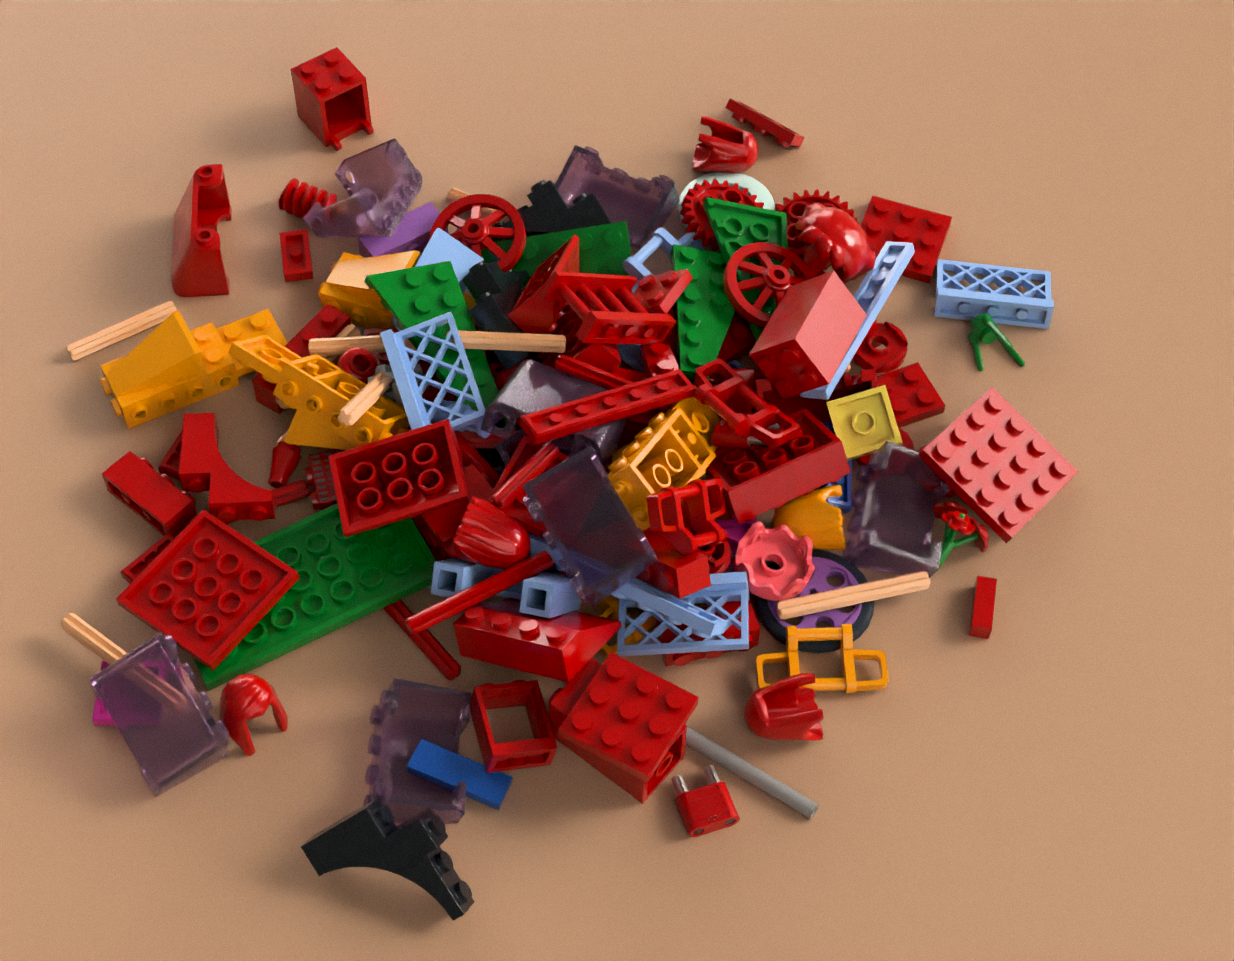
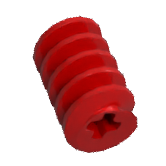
(299, 198)

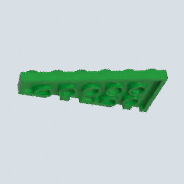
(426, 293)

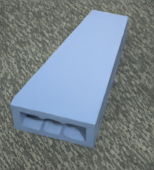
(446, 248)

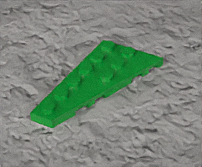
(742, 225)
(600, 249)
(701, 310)

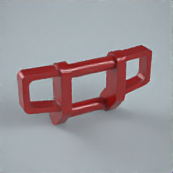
(739, 423)
(667, 517)

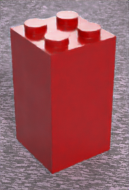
(808, 335)
(560, 706)

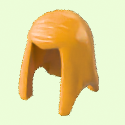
(814, 518)

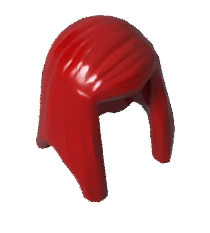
(726, 150)
(489, 537)
(245, 699)
(785, 710)

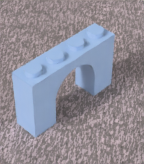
(541, 595)

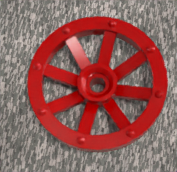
(482, 238)
(772, 278)

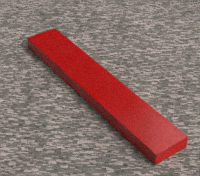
(606, 406)

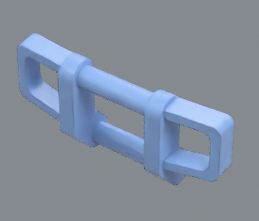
(661, 239)

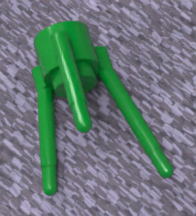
(986, 331)

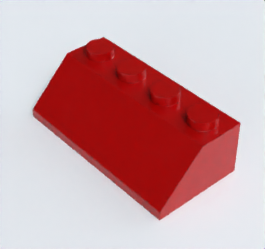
(533, 312)

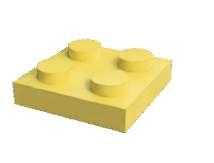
(864, 421)

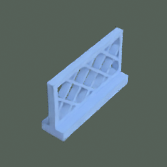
(1009, 309)
(407, 379)
(723, 588)

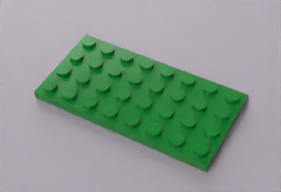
(336, 585)

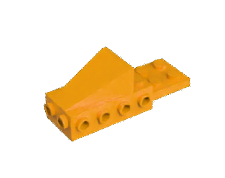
(351, 295)
(180, 366)
(318, 393)
(664, 454)

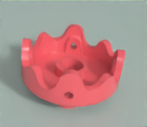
(780, 546)

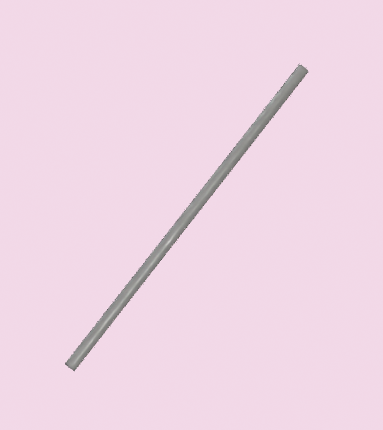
(744, 770)

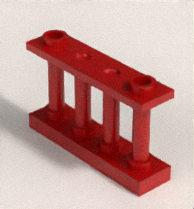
(602, 324)

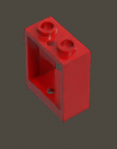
(520, 753)

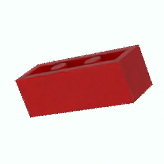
(983, 607)

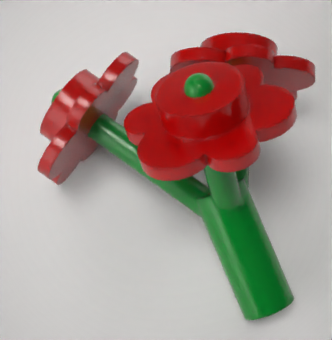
(957, 520)

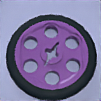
(826, 565)

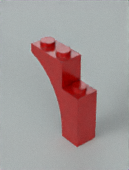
(206, 470)

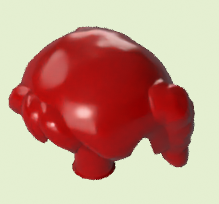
(833, 241)

